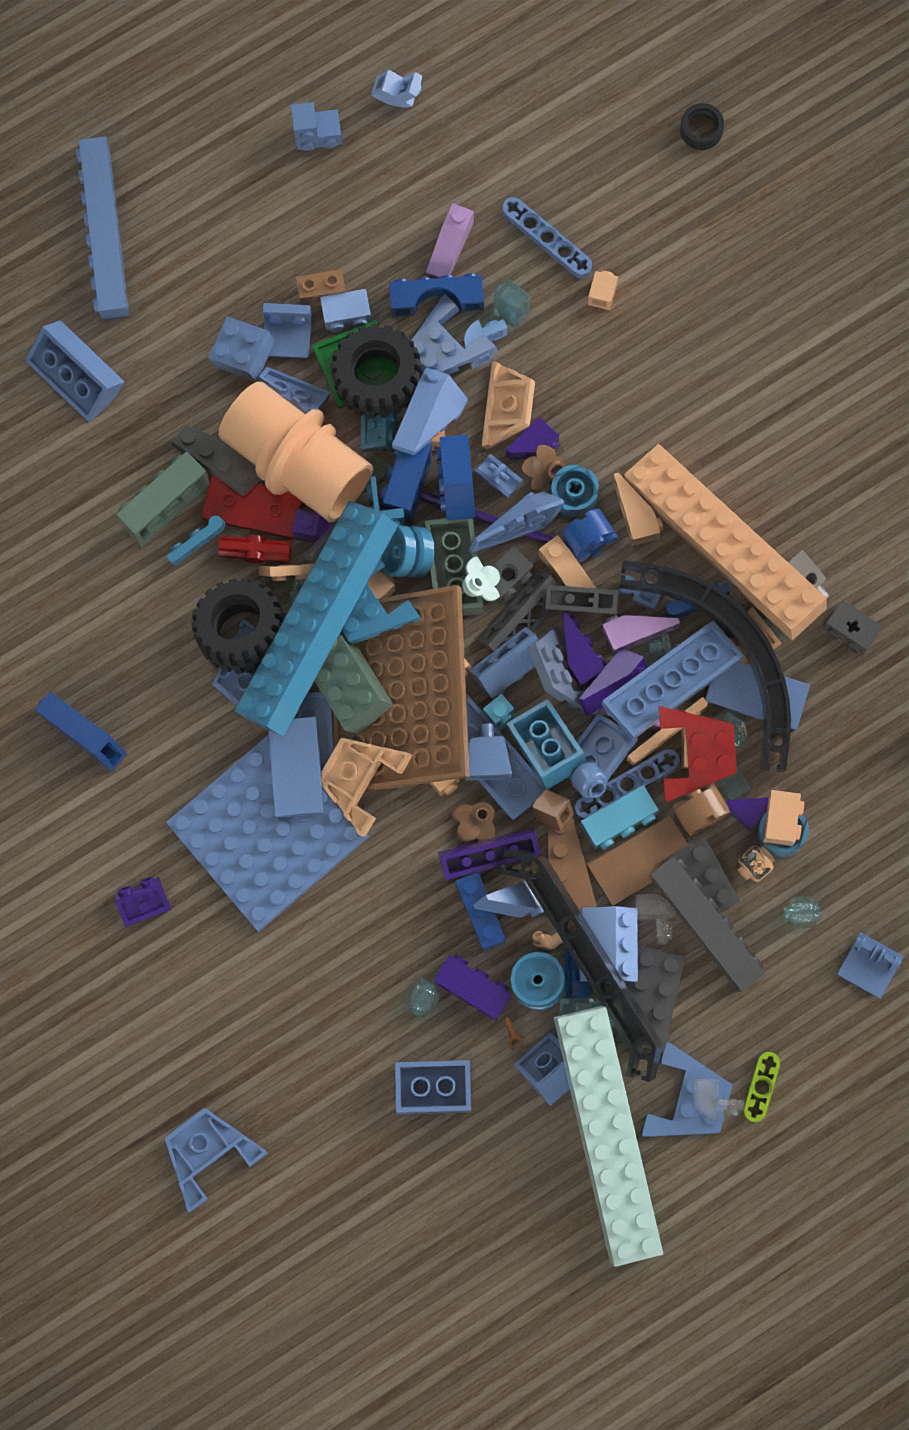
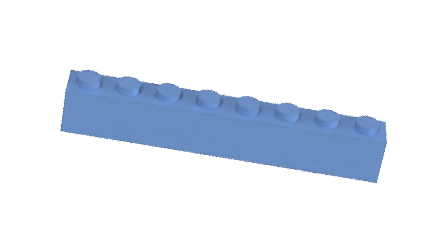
(103, 228)

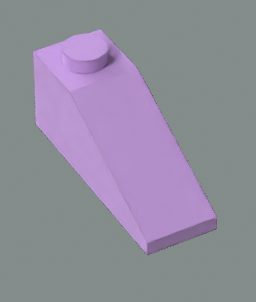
(450, 241)
(634, 630)

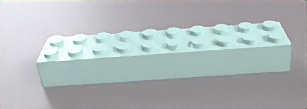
(608, 1136)

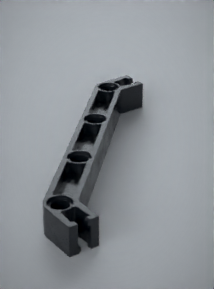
(590, 959)

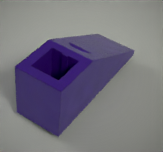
(581, 659)

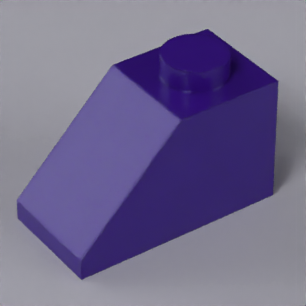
(536, 434)

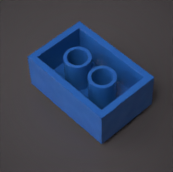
(457, 477)
(406, 481)

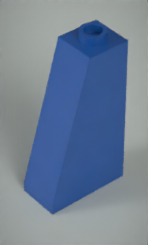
(81, 731)

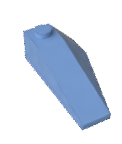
(432, 407)
(527, 516)

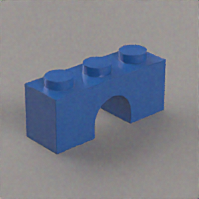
(484, 922)

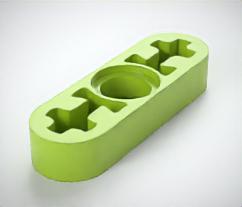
(772, 1071)

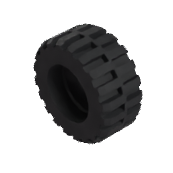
(369, 344)
(222, 604)

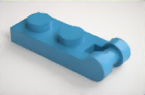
(197, 539)

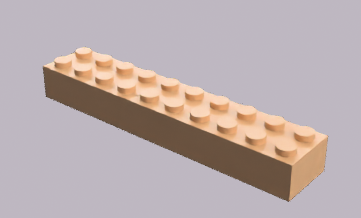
(726, 542)

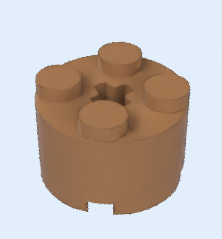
(701, 809)

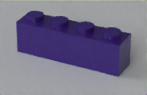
(486, 853)

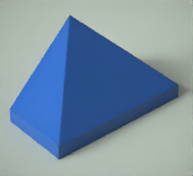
(574, 987)

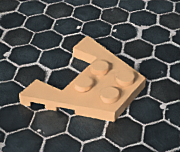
(350, 773)

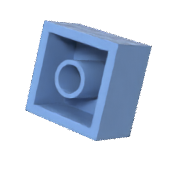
(241, 349)

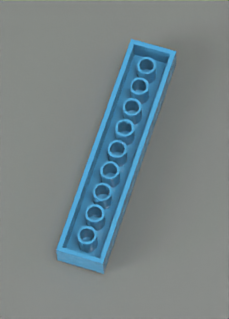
(316, 618)

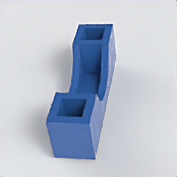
(464, 291)

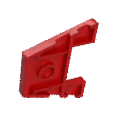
(709, 751)

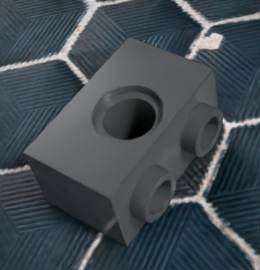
(516, 564)

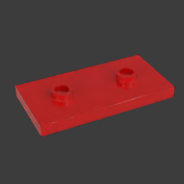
(255, 512)

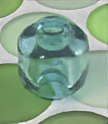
(803, 912)
(422, 997)

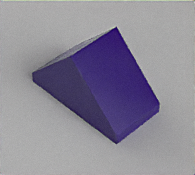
(748, 811)

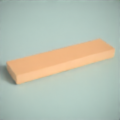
(663, 735)

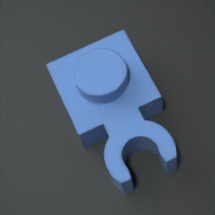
(644, 599)

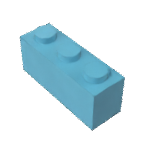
(619, 818)

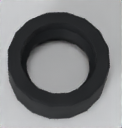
(709, 111)

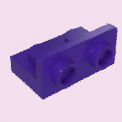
(141, 901)

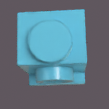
(499, 712)

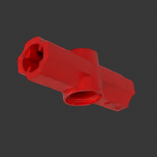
(255, 549)

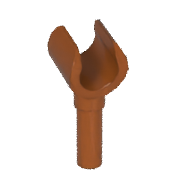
(512, 1034)

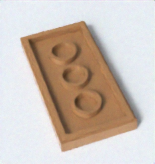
(627, 867)

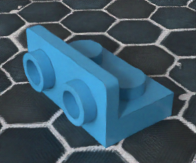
(378, 432)

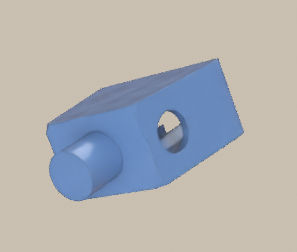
(488, 756)

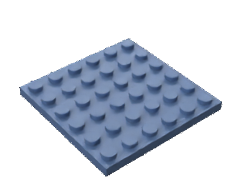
(250, 852)

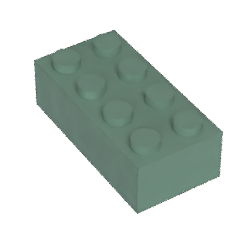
(163, 498)
(451, 555)
(351, 687)

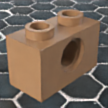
(317, 285)

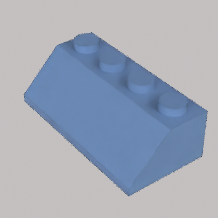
(73, 370)

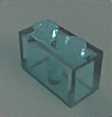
(511, 303)

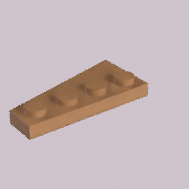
(569, 864)

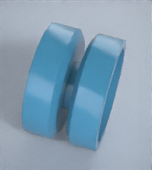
(409, 552)
(542, 995)

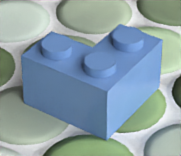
(315, 128)

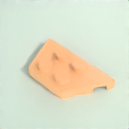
(507, 405)

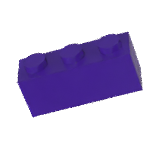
(473, 987)

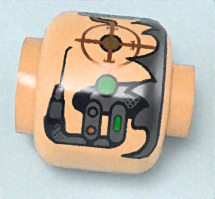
(755, 863)

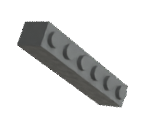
(706, 924)

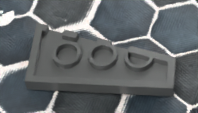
(218, 459)

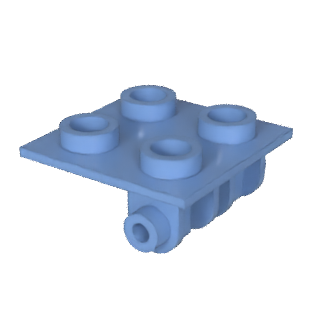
(870, 965)

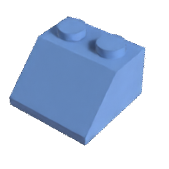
(545, 1069)

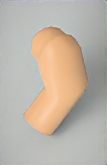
(546, 941)

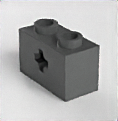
(848, 616)

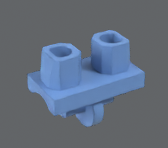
(499, 476)

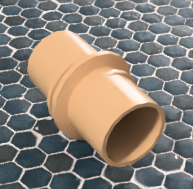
(295, 451)

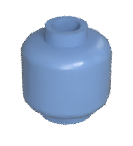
(589, 780)

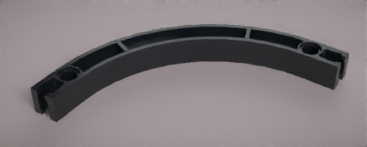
(742, 630)

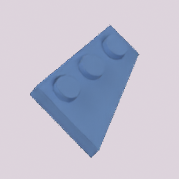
(297, 392)

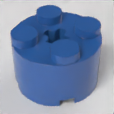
(589, 535)

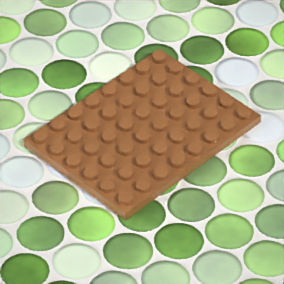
(425, 680)

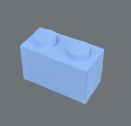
(345, 310)

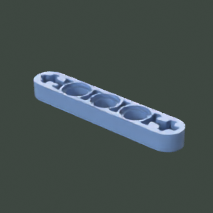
(543, 227)
(638, 780)

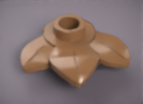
(540, 467)
(473, 826)

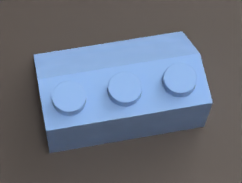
(617, 934)

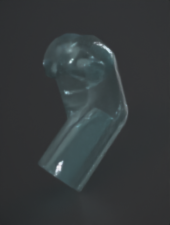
(740, 731)

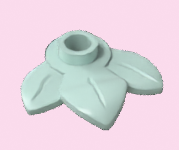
(481, 580)

